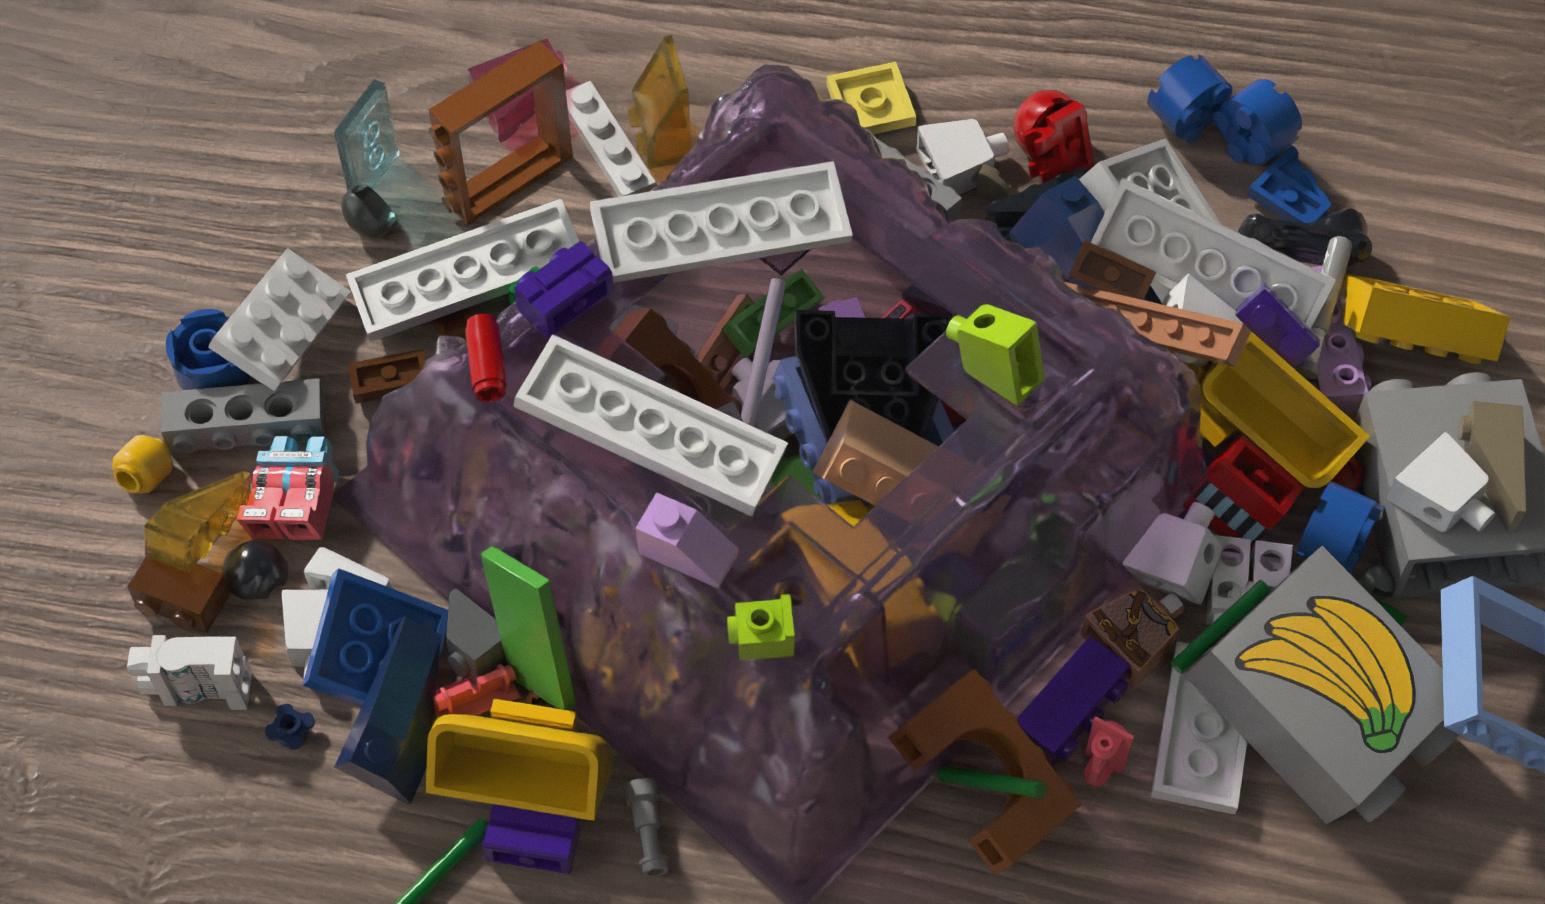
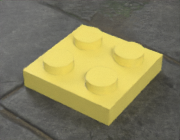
(876, 95)

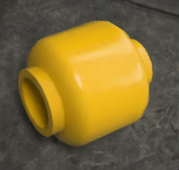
(142, 464)

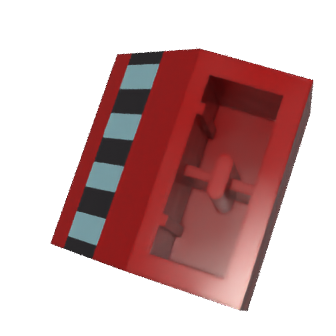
(1245, 491)

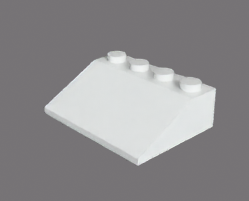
(1155, 169)

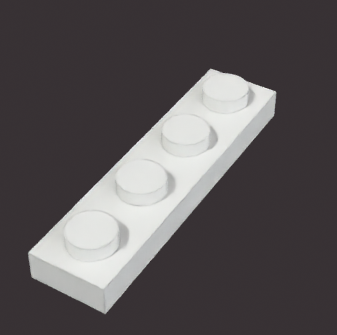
(607, 141)

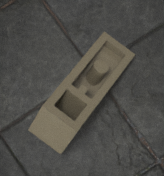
(1496, 444)

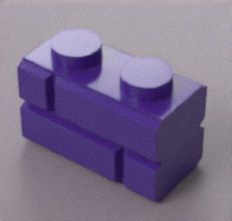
(563, 288)
(1277, 326)
(531, 839)

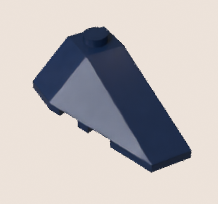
(1061, 224)
(394, 722)

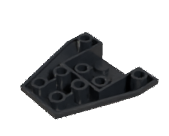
(867, 364)

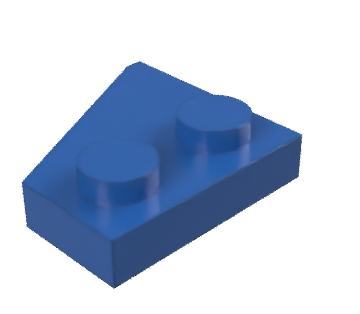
(1290, 190)

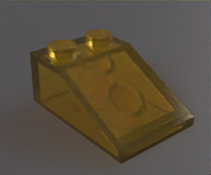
(661, 109)

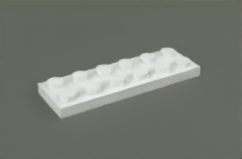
(721, 221)
(1184, 242)
(458, 270)
(651, 425)

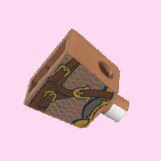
(1136, 630)

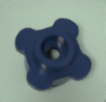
(297, 735)

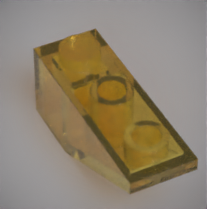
(193, 522)

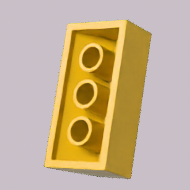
(1422, 319)

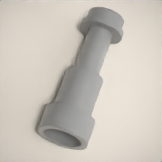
(642, 798)

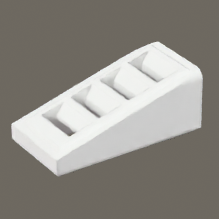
(326, 562)

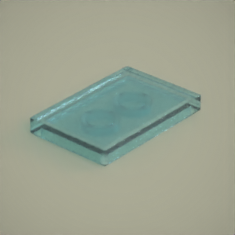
(367, 138)

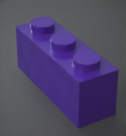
(1074, 699)

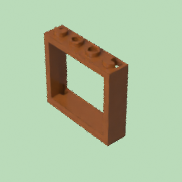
(531, 68)

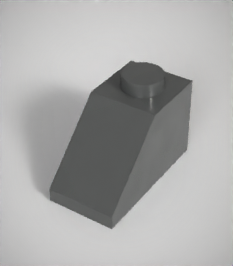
(472, 638)

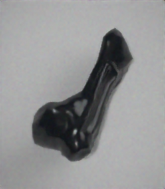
(1310, 240)

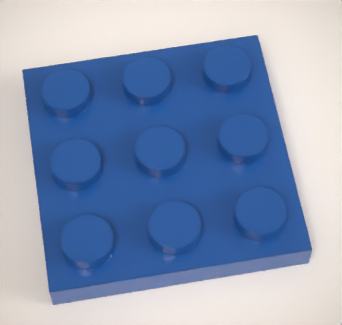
(357, 632)

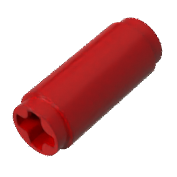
(486, 358)

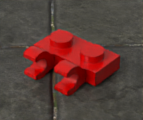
(1069, 140)

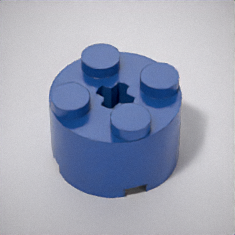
(1189, 96)
(1258, 123)
(193, 361)
(1341, 525)

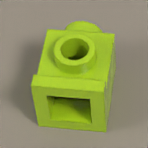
(763, 629)

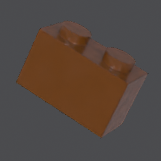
(184, 597)

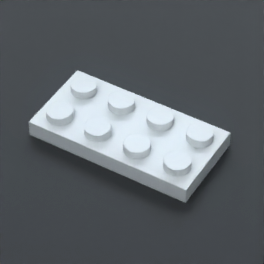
(279, 319)
(1198, 750)

